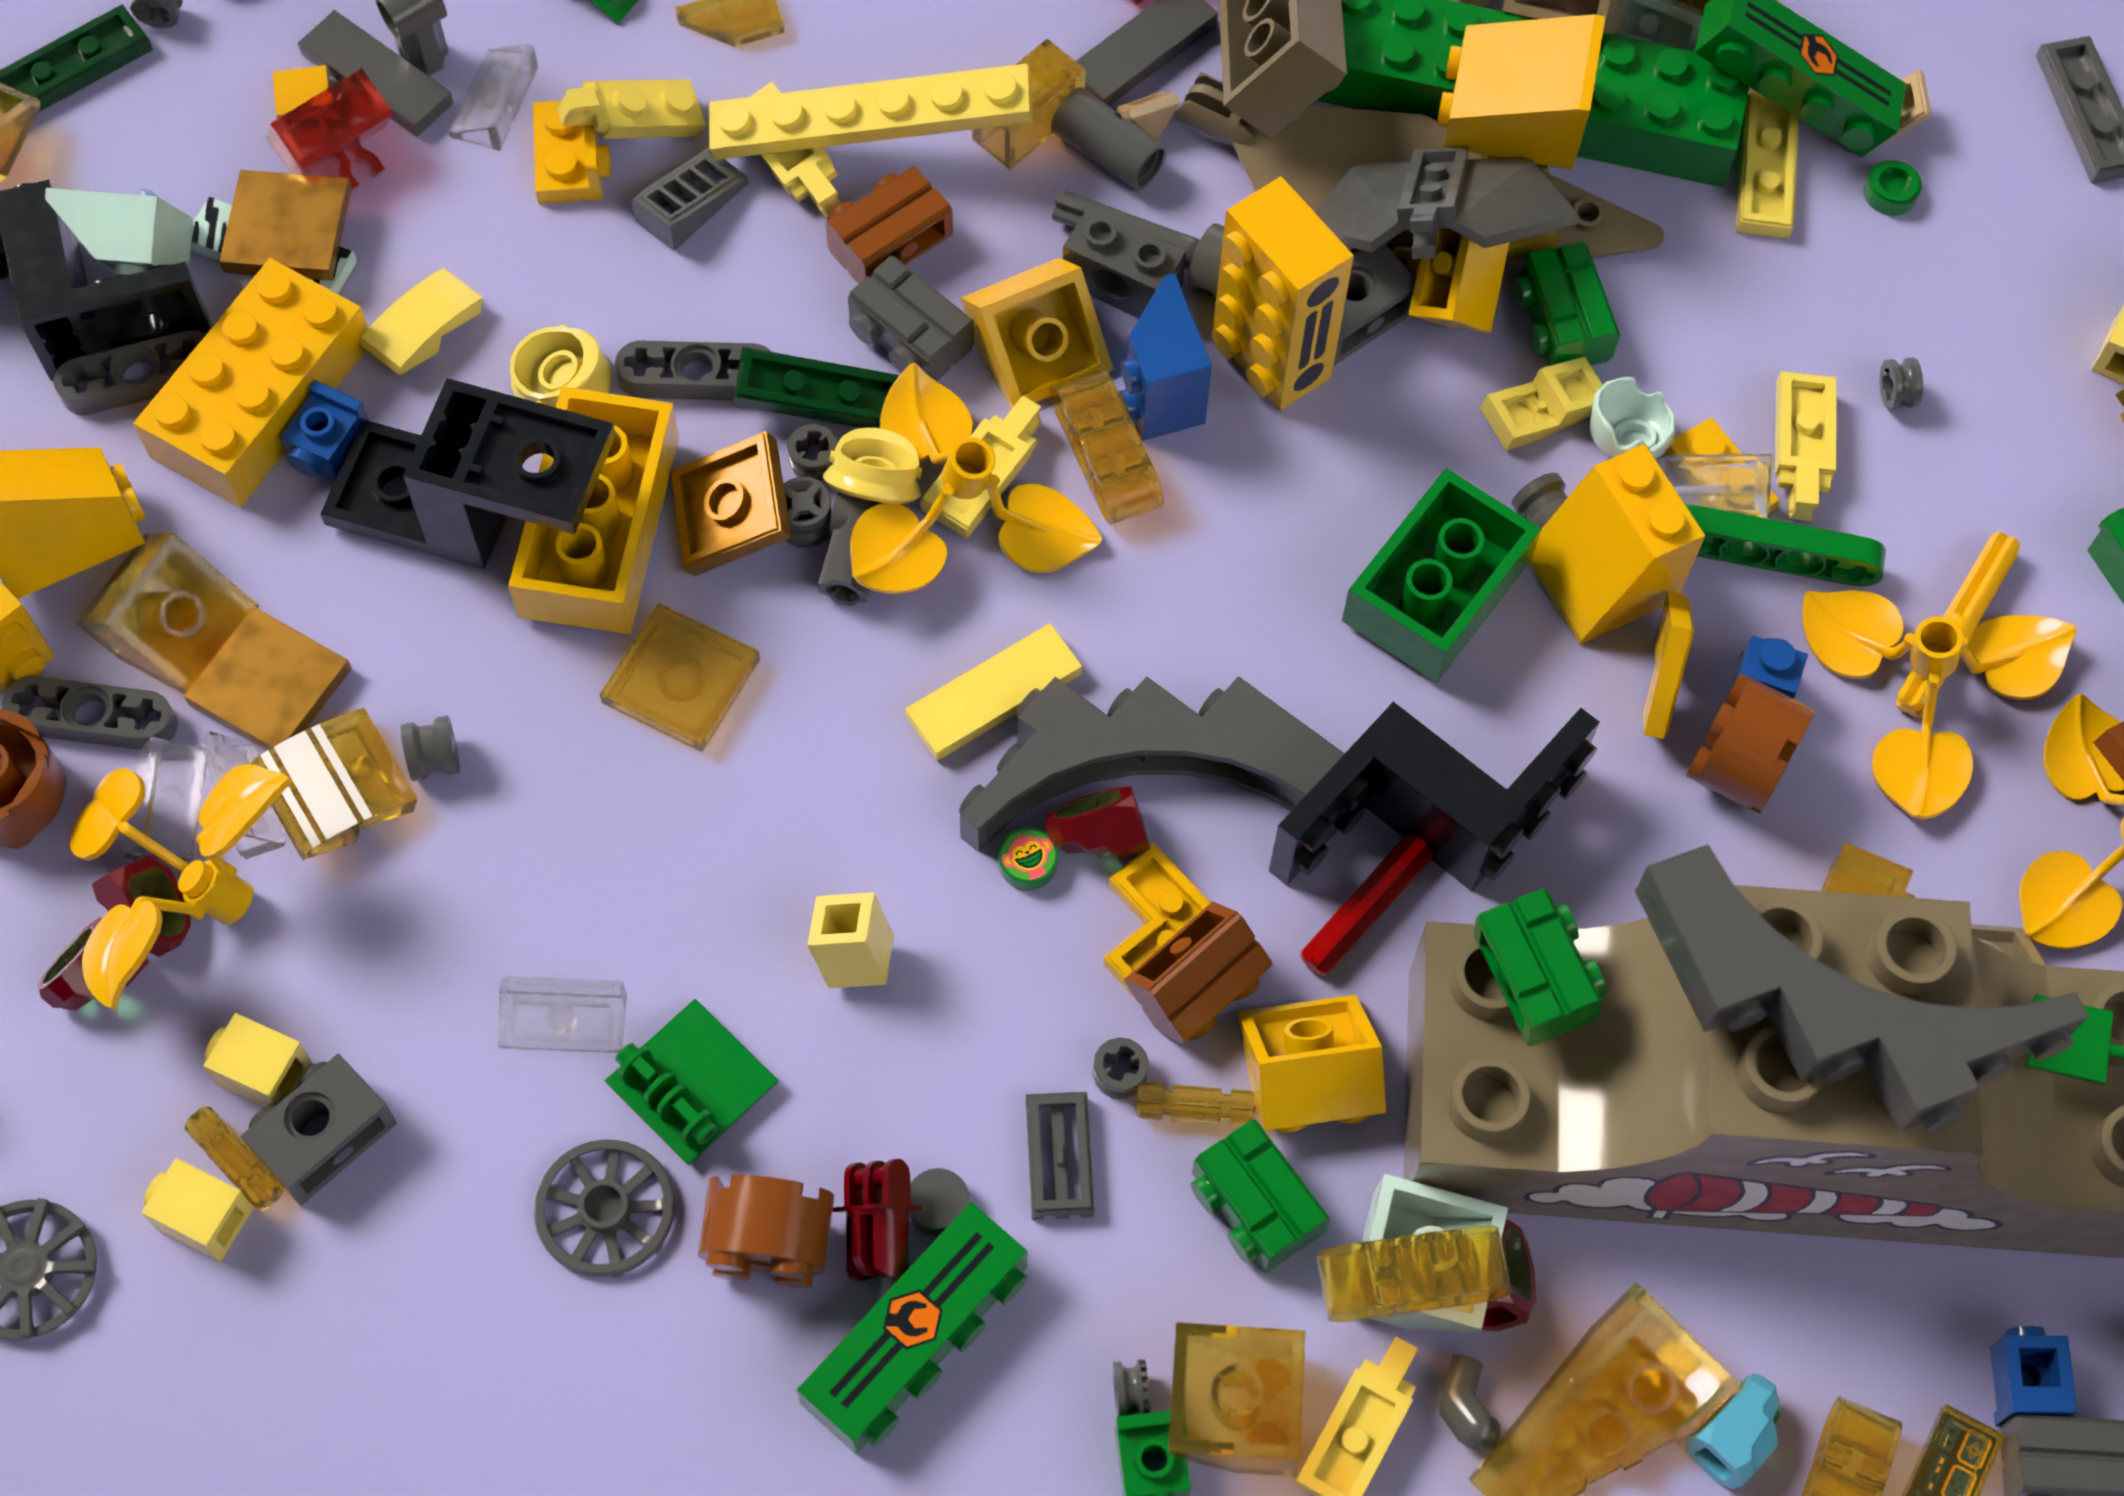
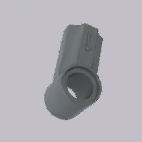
(417, 31)
(836, 574)

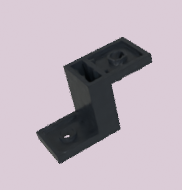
(57, 305)
(469, 474)
(1435, 794)

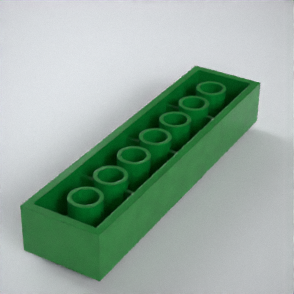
(1649, 102)

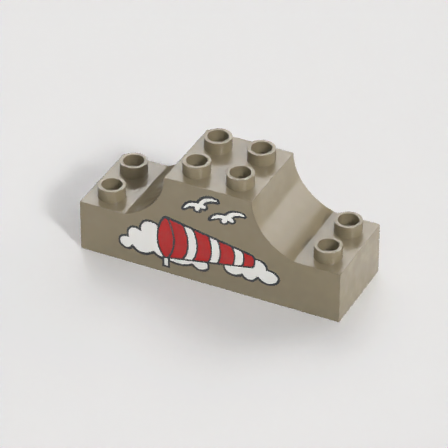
(1719, 1130)

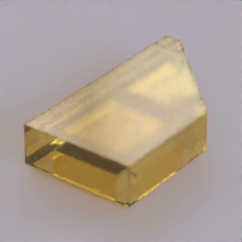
(732, 20)

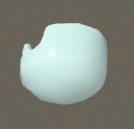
(1628, 418)

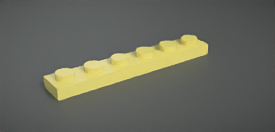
(871, 111)

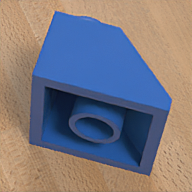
(1166, 366)

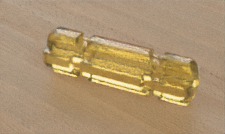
(1195, 1104)
(233, 1158)

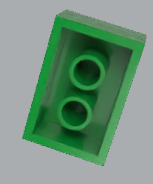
(1440, 575)

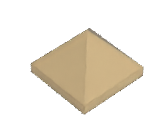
(1916, 103)
(1151, 112)

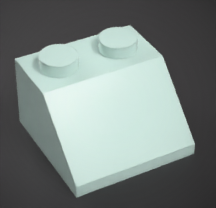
(125, 229)
(1412, 1208)

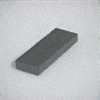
(1144, 46)
(408, 92)
(2086, 105)

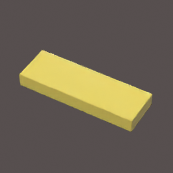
(1767, 169)
(991, 691)

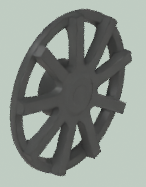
(604, 1209)
(29, 1270)

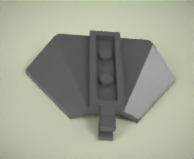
(1444, 189)

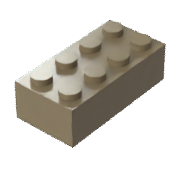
(1279, 58)

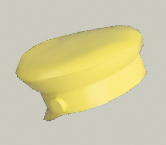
(558, 359)
(875, 466)

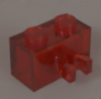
(330, 126)

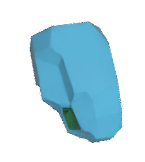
(1740, 1434)

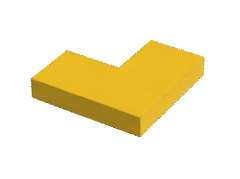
(1671, 654)
(1160, 899)

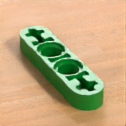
(1789, 547)

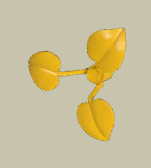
(900, 554)
(1924, 769)
(208, 887)
(2059, 894)

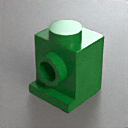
(1144, 1434)

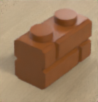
(896, 220)
(1199, 973)

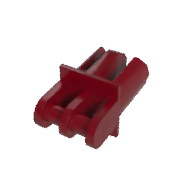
(877, 1219)

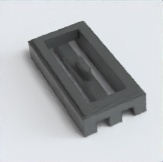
(1062, 1206)

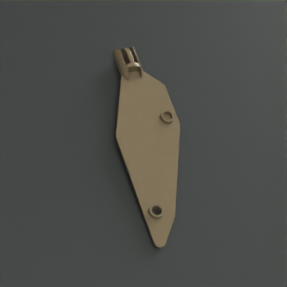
(1332, 140)

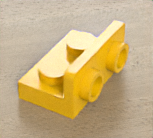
(567, 158)

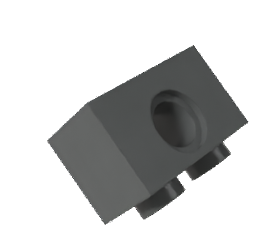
(1121, 261)
(1384, 298)
(310, 1162)

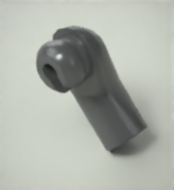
(1463, 1410)

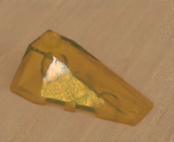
(1611, 1401)

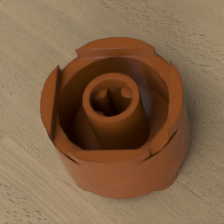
(1750, 743)
(29, 781)
(765, 1228)

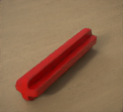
(1366, 905)

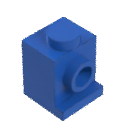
(323, 431)
(1772, 663)
(2048, 1363)

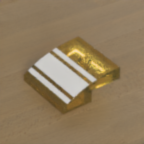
(339, 783)

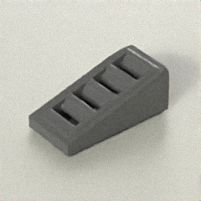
(678, 227)

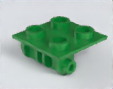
(690, 1081)

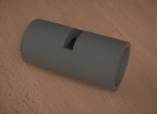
(1108, 139)

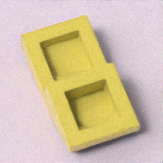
(416, 322)
(1545, 406)

